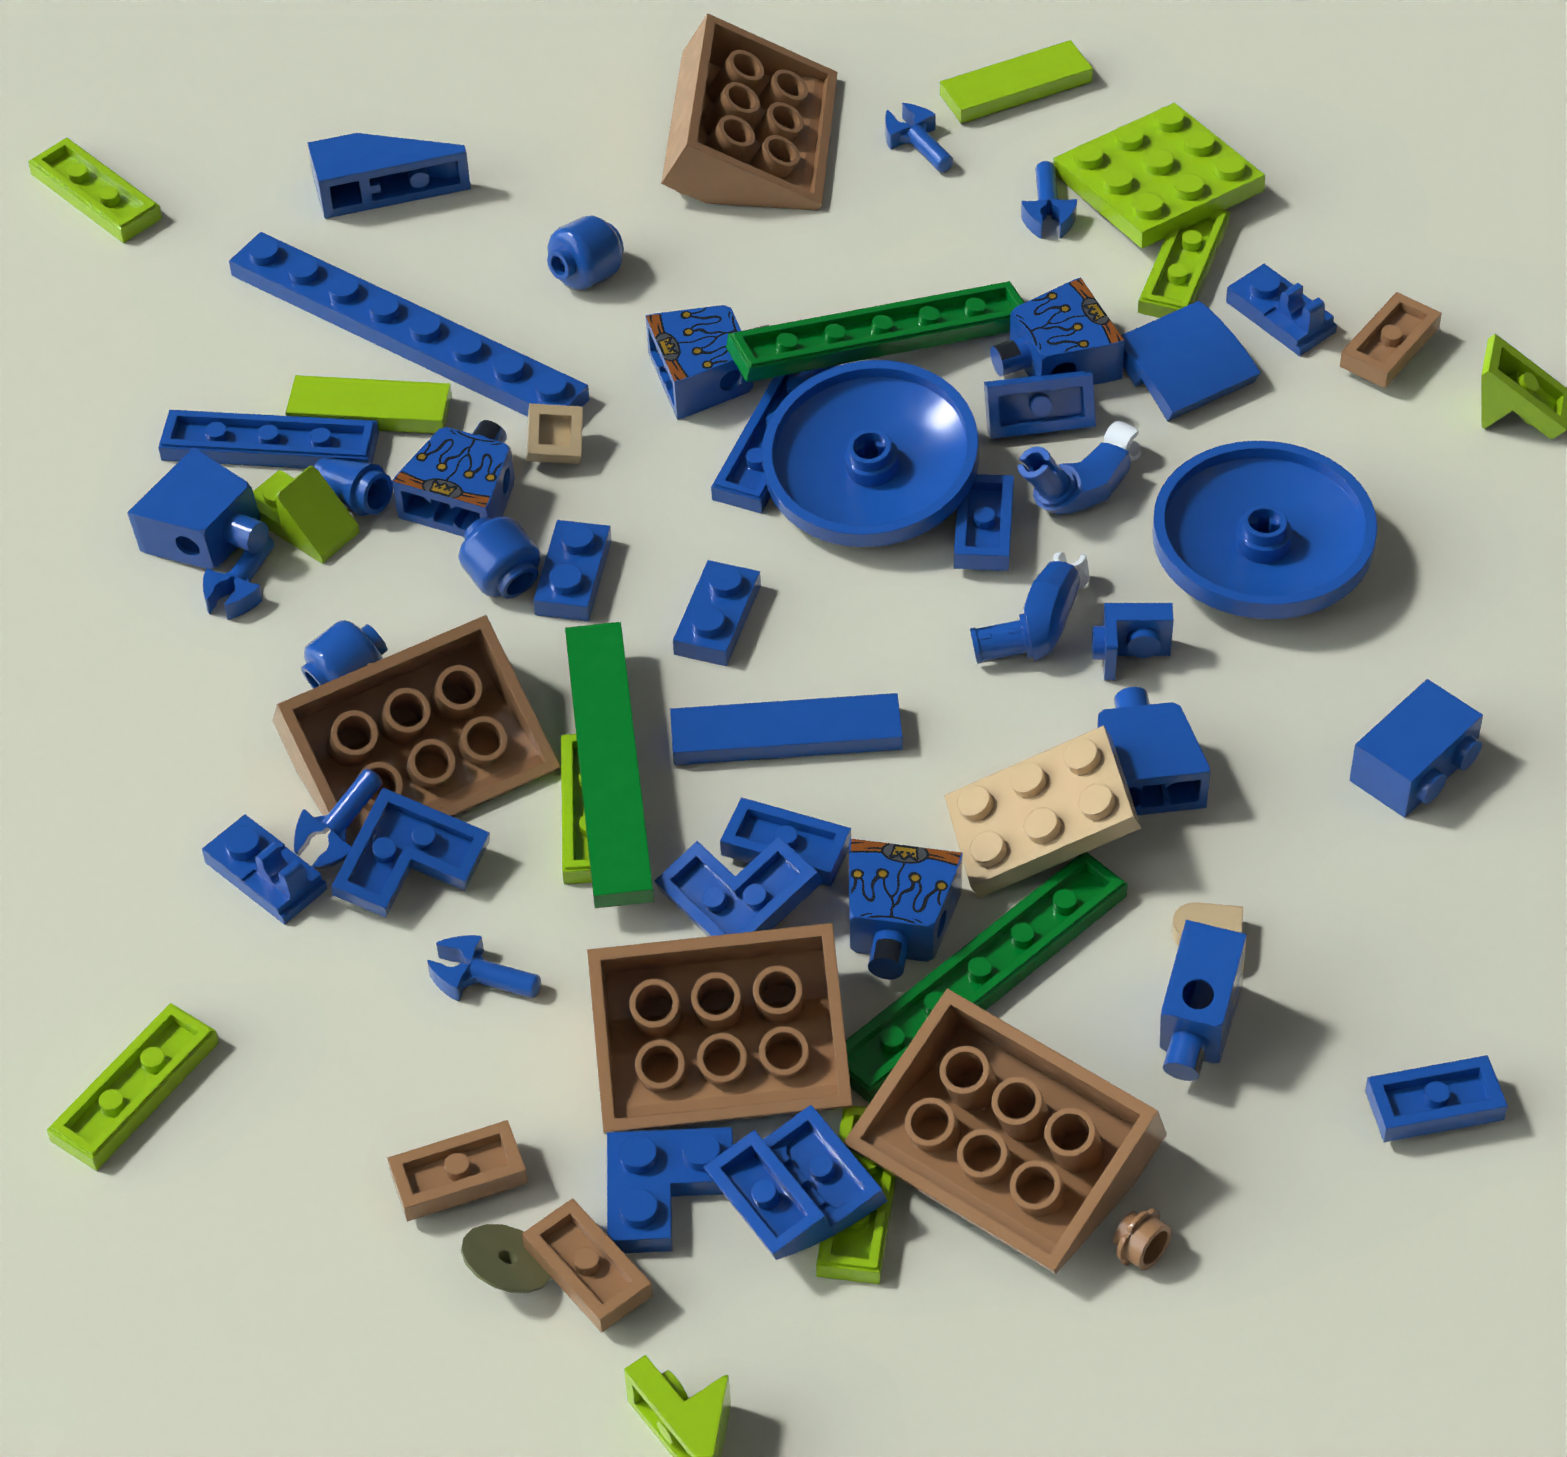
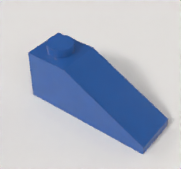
(381, 171)

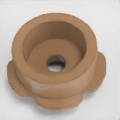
(1142, 1238)

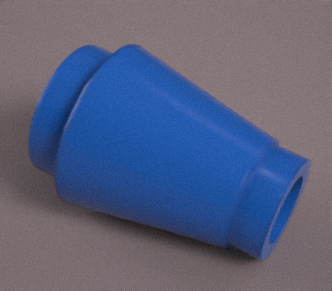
(358, 485)

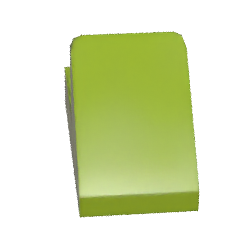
(1520, 386)
(305, 513)
(681, 1424)

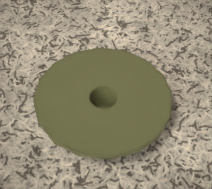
(500, 1260)

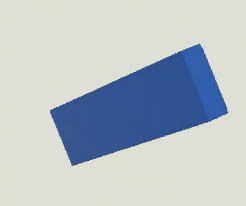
(267, 438)
(742, 475)
(786, 729)

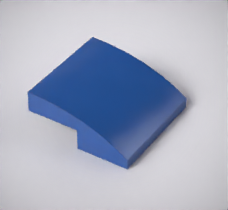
(1187, 360)
(795, 1184)

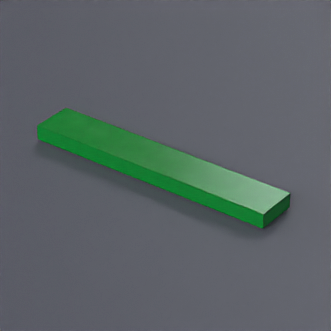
(873, 331)
(608, 766)
(988, 964)

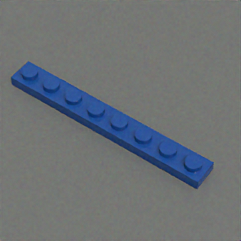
(403, 327)

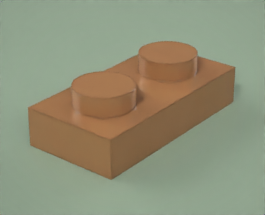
(1390, 339)
(457, 1170)
(587, 1265)

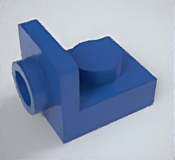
(1132, 631)

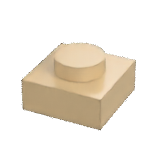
(554, 433)

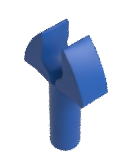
(916, 132)
(1048, 203)
(246, 594)
(336, 821)
(475, 970)

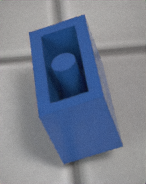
(1417, 748)

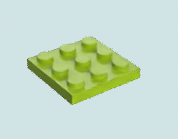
(1158, 174)

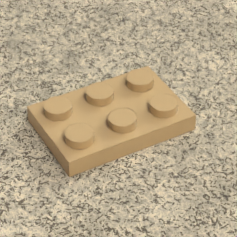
(1042, 812)

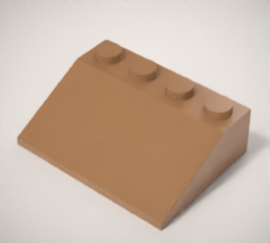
(749, 122)
(429, 720)
(718, 1028)
(1007, 1132)

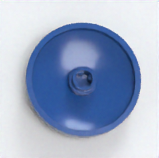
(870, 453)
(1264, 529)

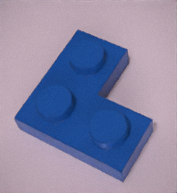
(402, 837)
(740, 903)
(650, 1170)

